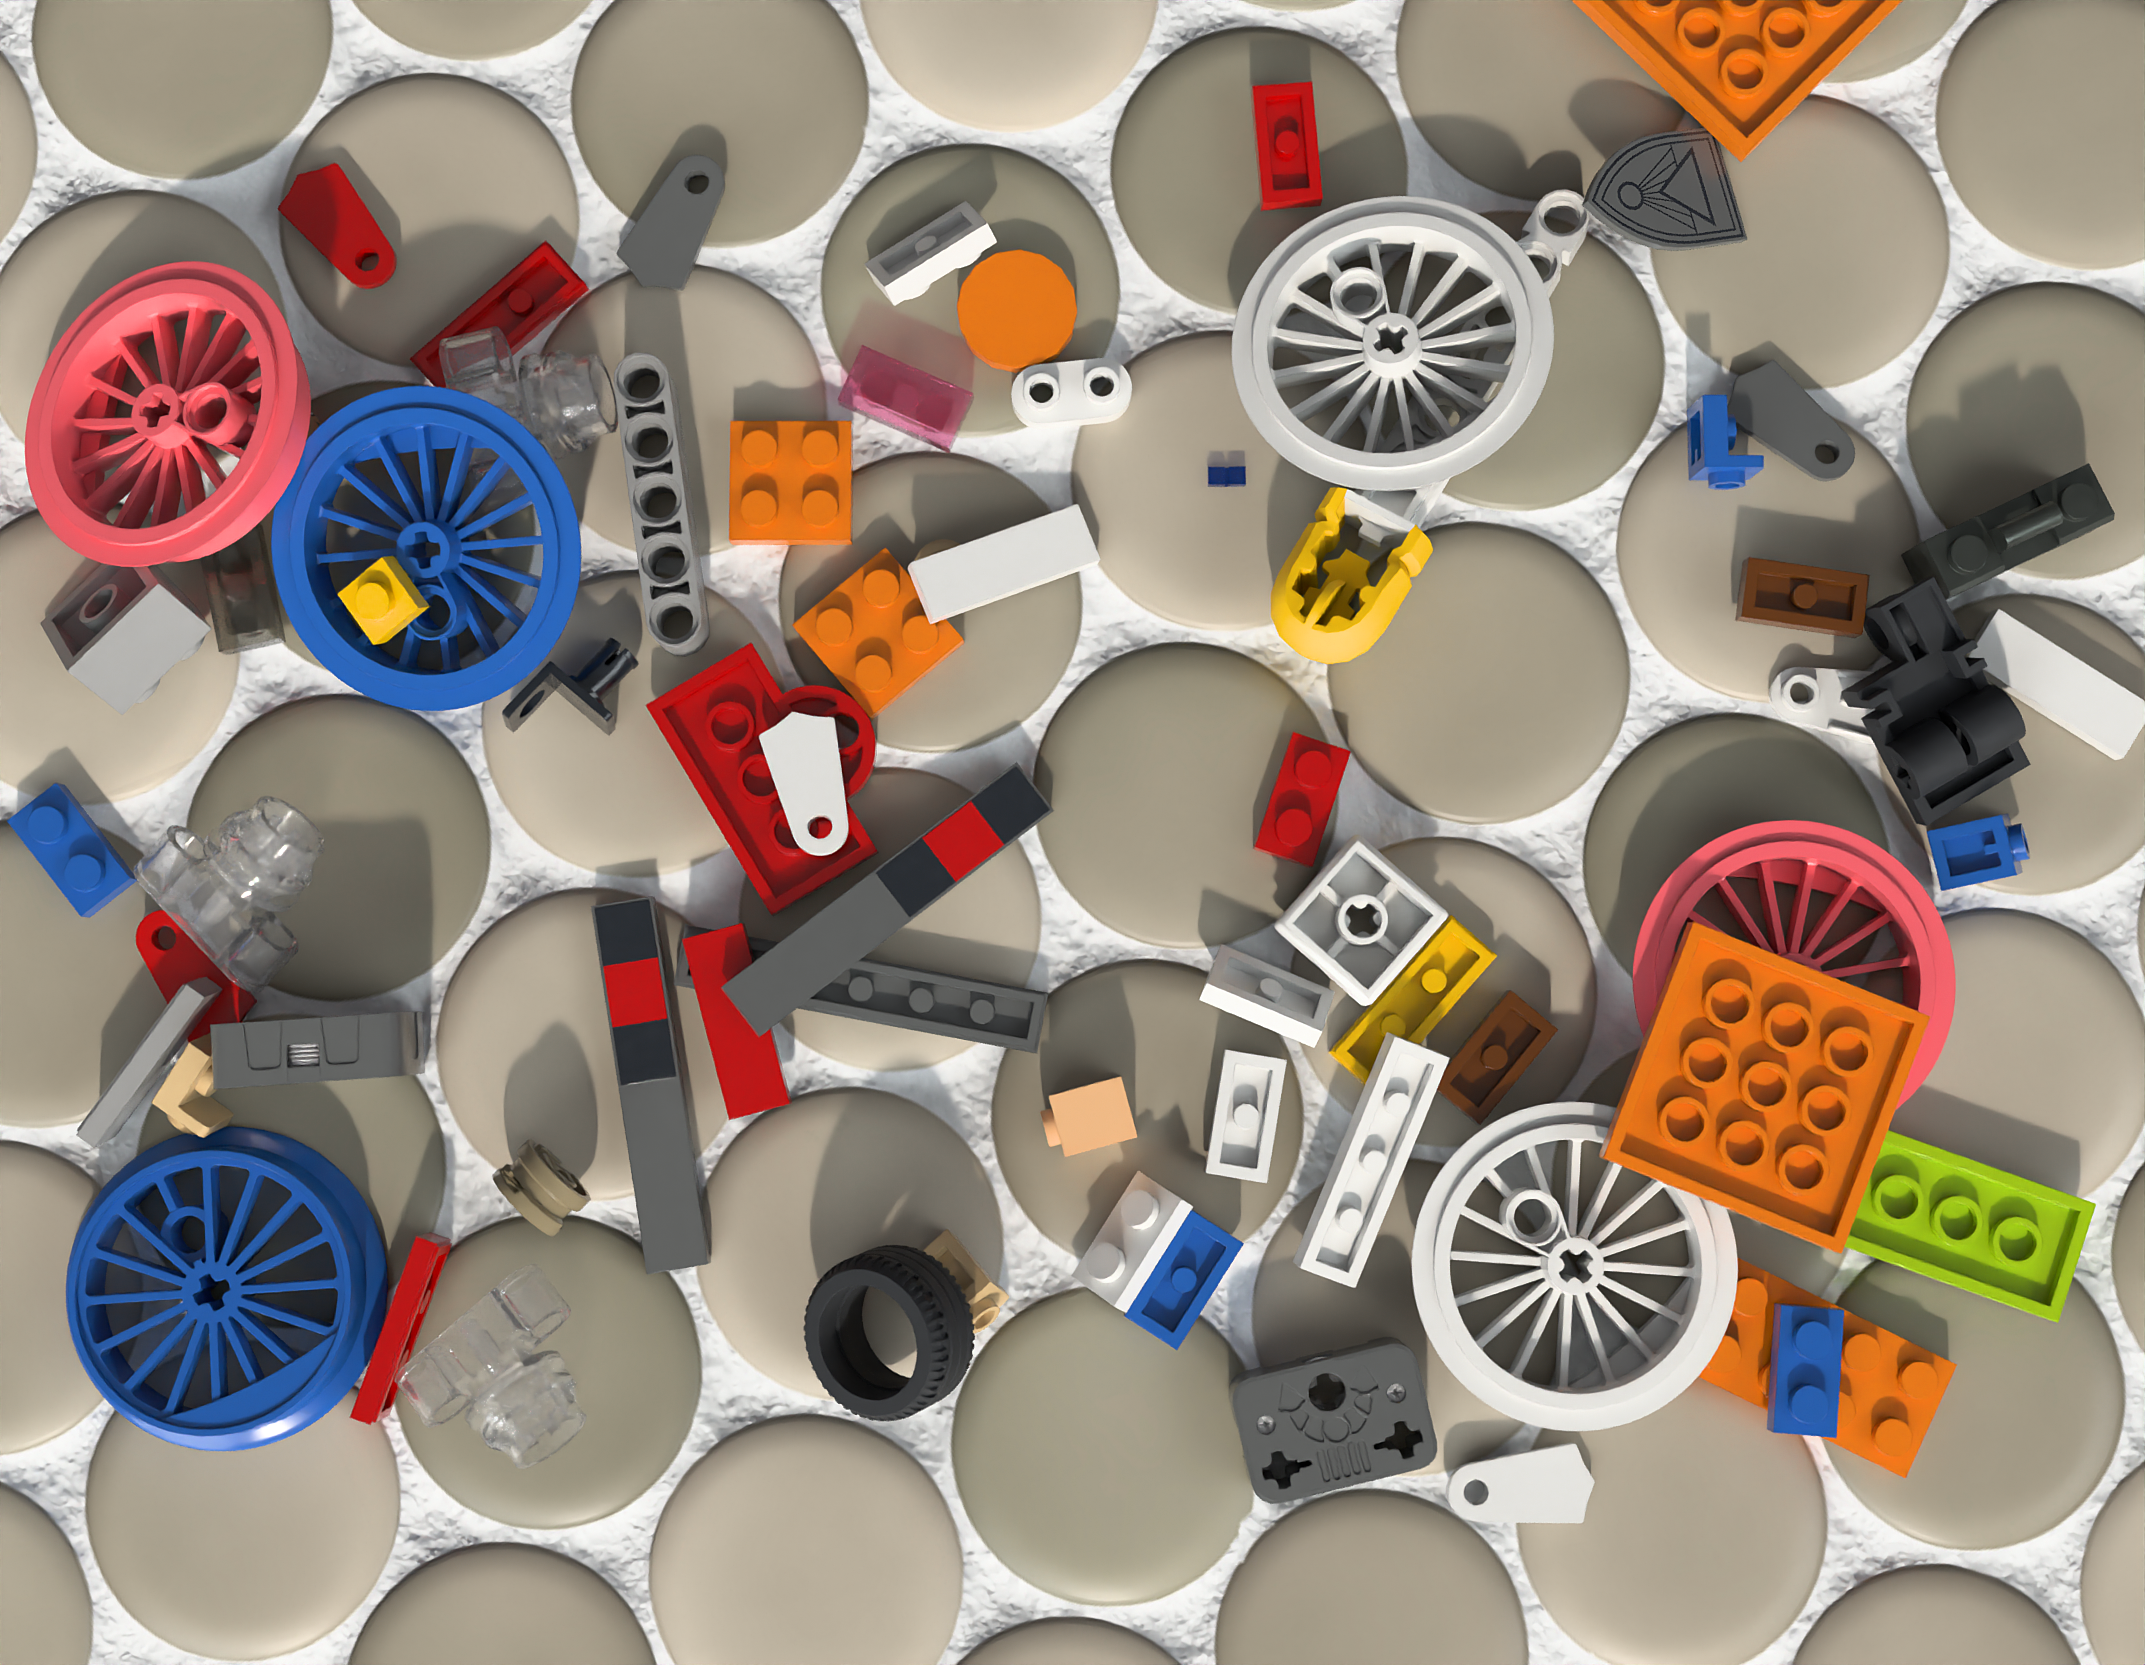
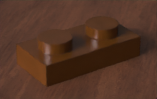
(1802, 597)
(1494, 1057)

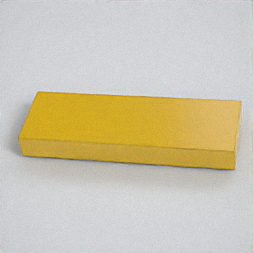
(1416, 996)

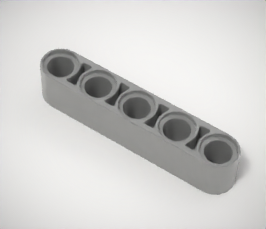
(651, 477)

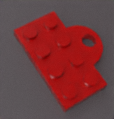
(715, 736)

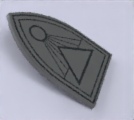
(1668, 193)

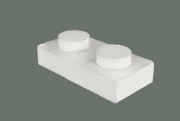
(930, 253)
(1267, 995)
(1245, 1116)
(1132, 1241)

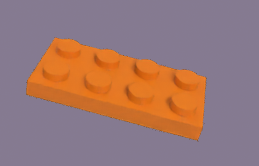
(1885, 1380)

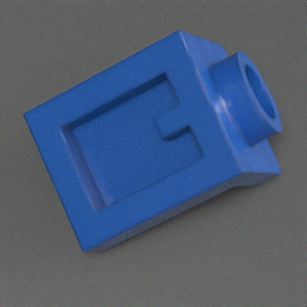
(1710, 437)
(1978, 851)

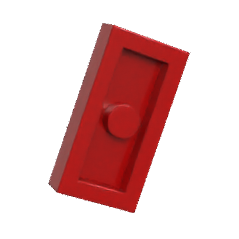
(1286, 146)
(1301, 800)

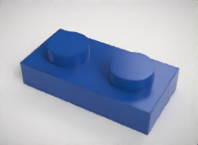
(72, 850)
(1184, 1279)
(1805, 1370)

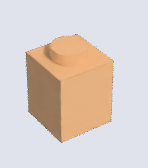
(1089, 1117)

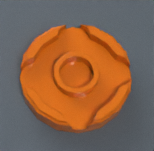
(1017, 310)

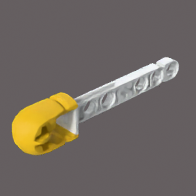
(1321, 620)

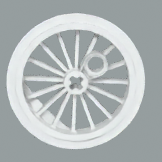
(1368, 230)
(1646, 1368)

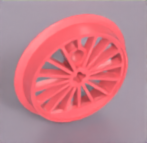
(169, 421)
(1822, 861)

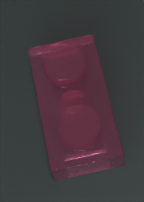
(905, 399)

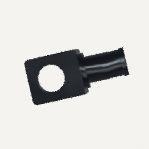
(583, 691)

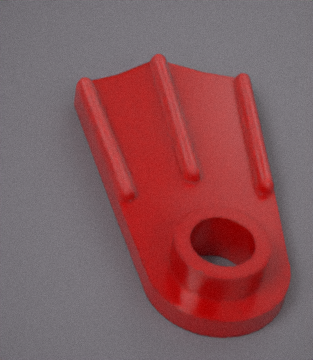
(339, 225)
(184, 964)

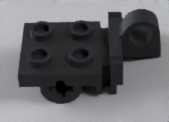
(1934, 711)

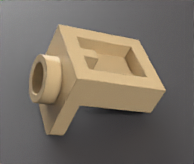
(188, 1092)
(981, 1291)

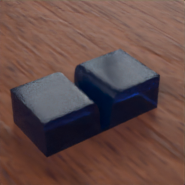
(1226, 476)

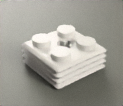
(1401, 918)

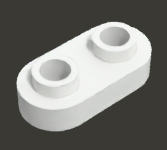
(1072, 398)

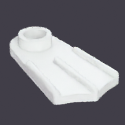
(1825, 704)
(808, 778)
(1525, 1487)

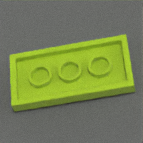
(1971, 1226)

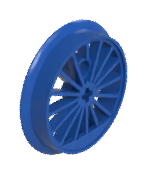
(424, 421)
(271, 1405)

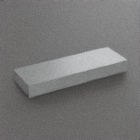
(148, 1061)

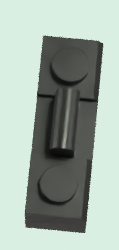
(2011, 533)

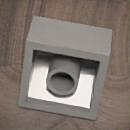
(125, 632)

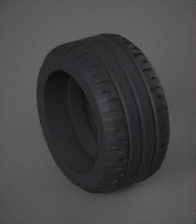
(841, 1349)

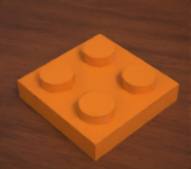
(791, 483)
(877, 634)

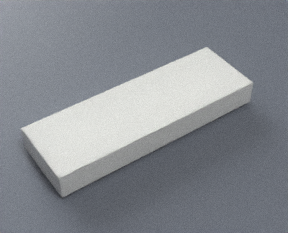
(1003, 563)
(2059, 685)

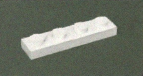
(1370, 1160)

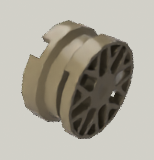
(541, 1188)

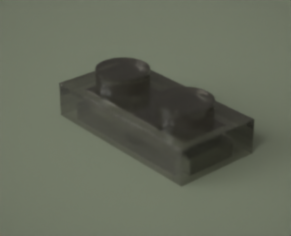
(243, 595)

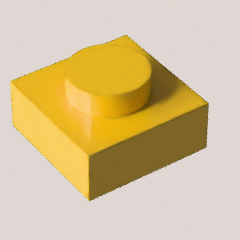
(383, 600)

